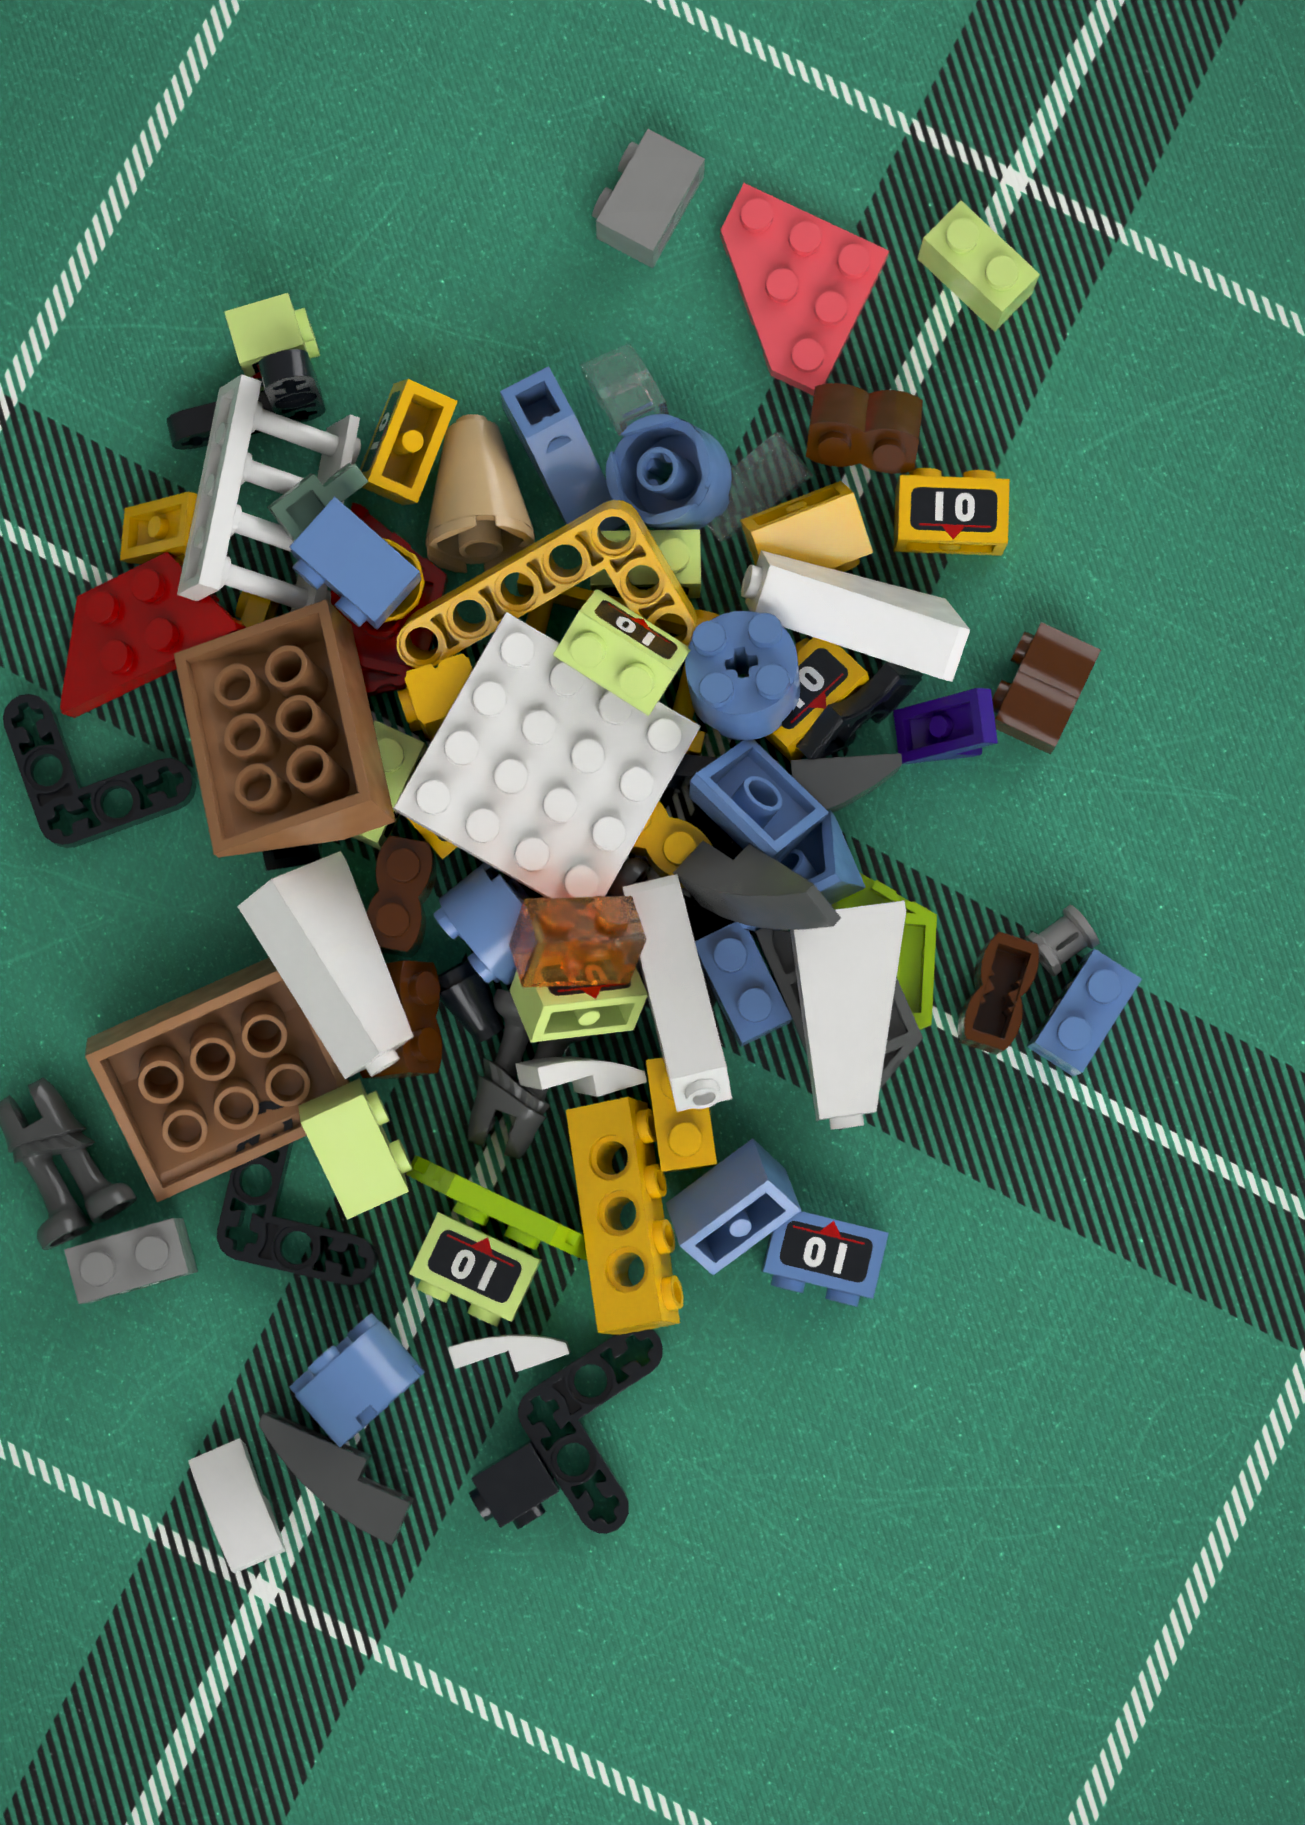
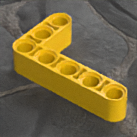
(550, 581)

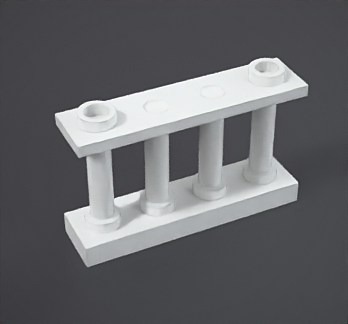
(227, 468)

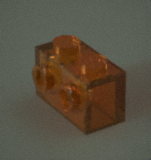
(577, 941)

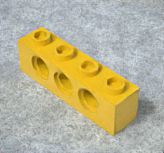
(595, 1136)

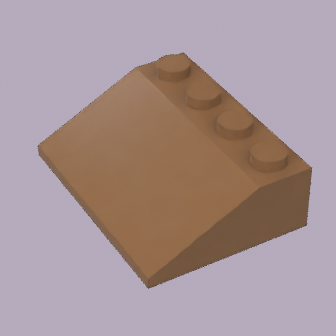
(284, 734)
(198, 1067)

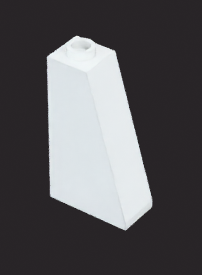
(858, 613)
(331, 962)
(679, 996)
(846, 1006)

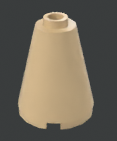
(476, 500)

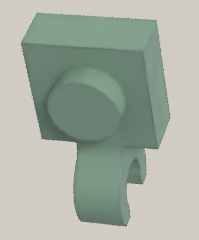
(309, 497)

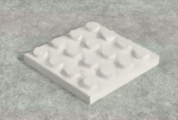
(544, 768)

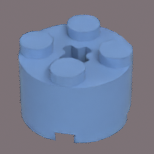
(695, 485)
(736, 646)
(484, 915)
(356, 1380)

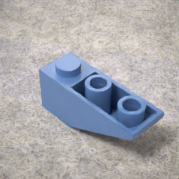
(557, 447)

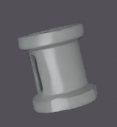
(1063, 939)

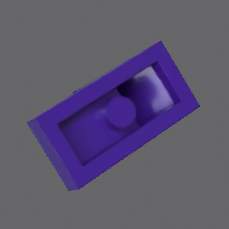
(946, 727)

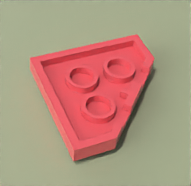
(798, 283)

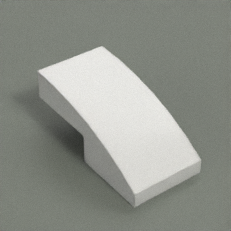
(587, 1074)
(523, 1349)
(236, 1505)

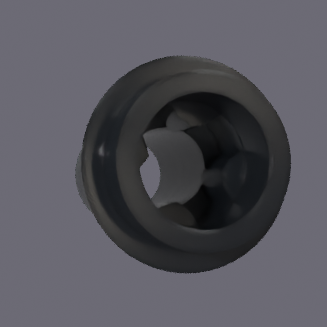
(470, 1001)

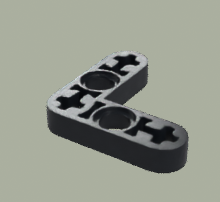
(288, 390)
(68, 791)
(274, 1230)
(575, 1406)

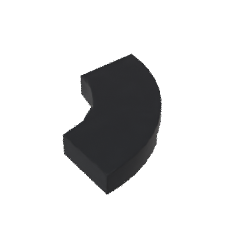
(872, 701)

